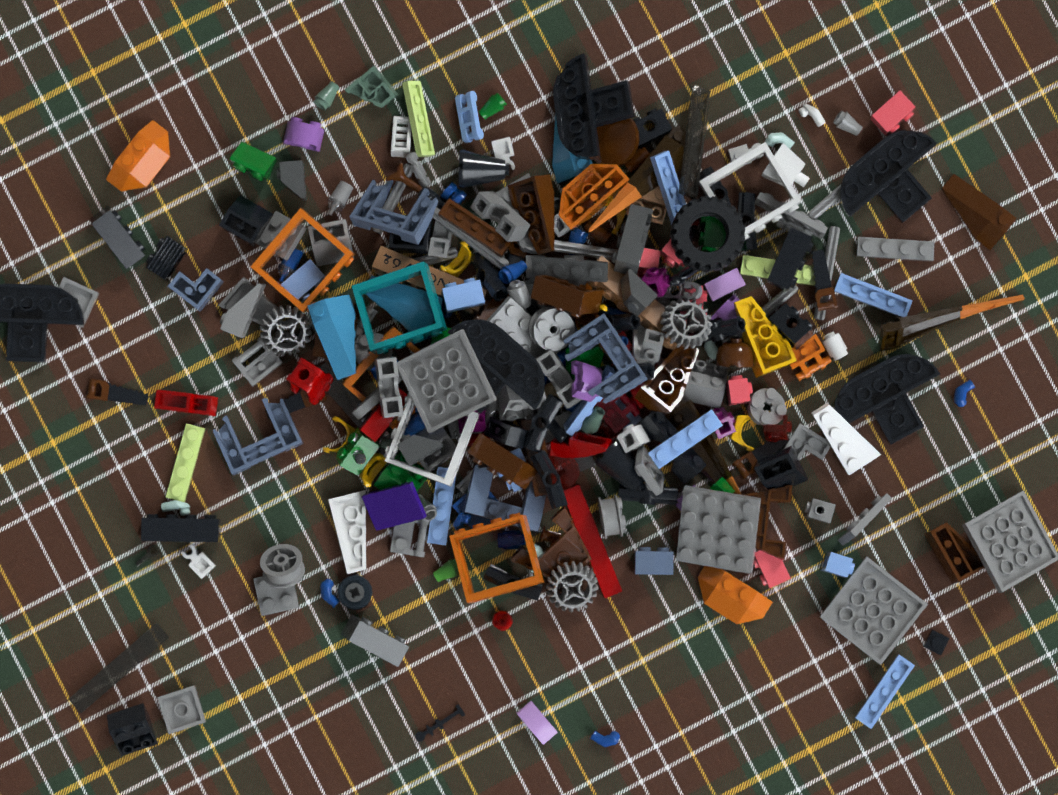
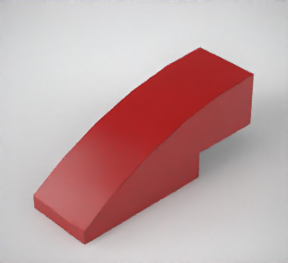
(186, 402)
(376, 424)
(579, 446)

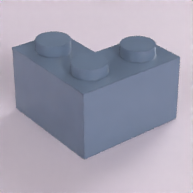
(196, 293)
(653, 562)

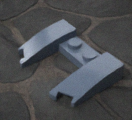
(411, 228)
(629, 373)
(241, 458)
(479, 504)

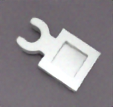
(503, 150)
(737, 152)
(200, 563)

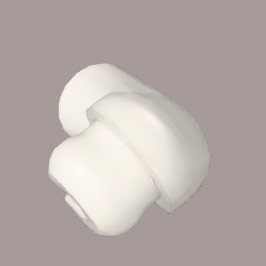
(813, 112)

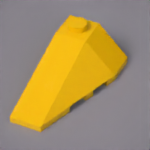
(768, 345)

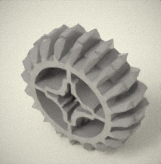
(700, 326)
(276, 342)
(582, 597)

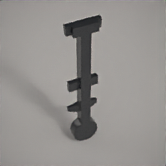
(420, 736)

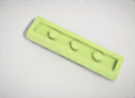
(418, 118)
(762, 268)
(185, 462)

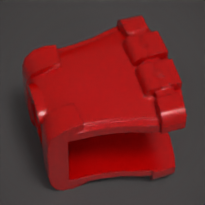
(311, 380)

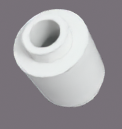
(835, 345)

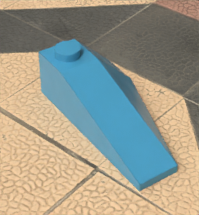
(565, 164)
(405, 305)
(335, 327)

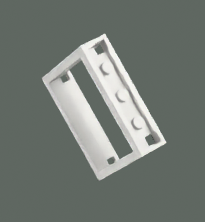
(775, 215)
(459, 452)

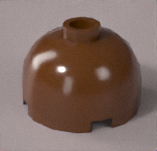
(735, 354)

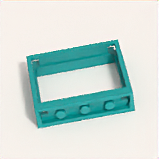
(390, 279)

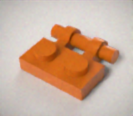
(807, 351)

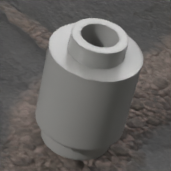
(519, 293)

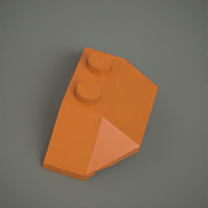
(141, 159)
(590, 192)
(731, 596)

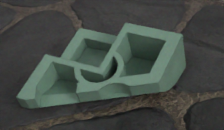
(373, 88)

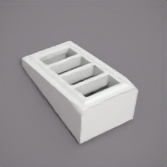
(401, 149)

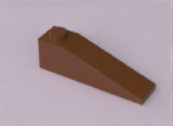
(535, 204)
(981, 214)
(669, 381)

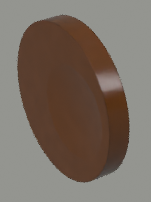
(617, 142)

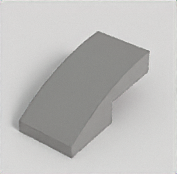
(440, 242)

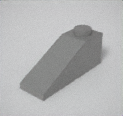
(241, 314)

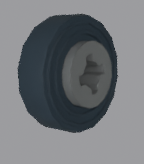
(361, 595)

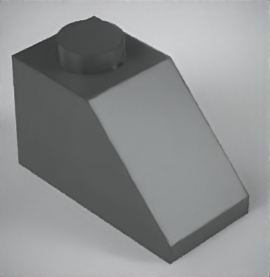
(293, 177)
(636, 293)
(417, 448)

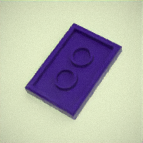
(394, 506)

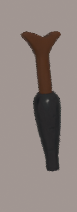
(400, 176)

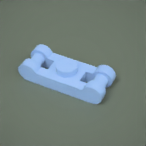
(468, 117)

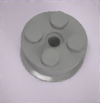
(540, 326)
(611, 516)
(282, 566)

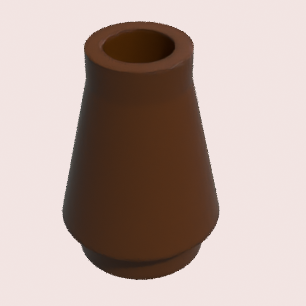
(638, 159)
(600, 234)

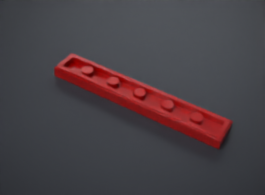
(589, 534)

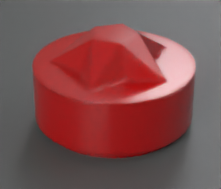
(502, 620)

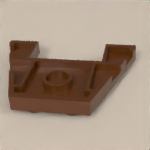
(779, 495)
(566, 548)

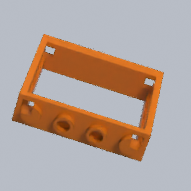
(333, 275)
(366, 362)
(479, 529)

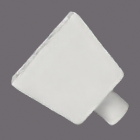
(790, 164)

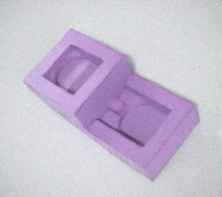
(724, 284)
(537, 722)

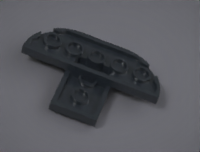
(583, 110)
(887, 174)
(28, 313)
(504, 361)
(884, 394)

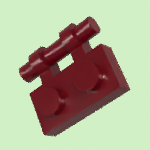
(615, 416)

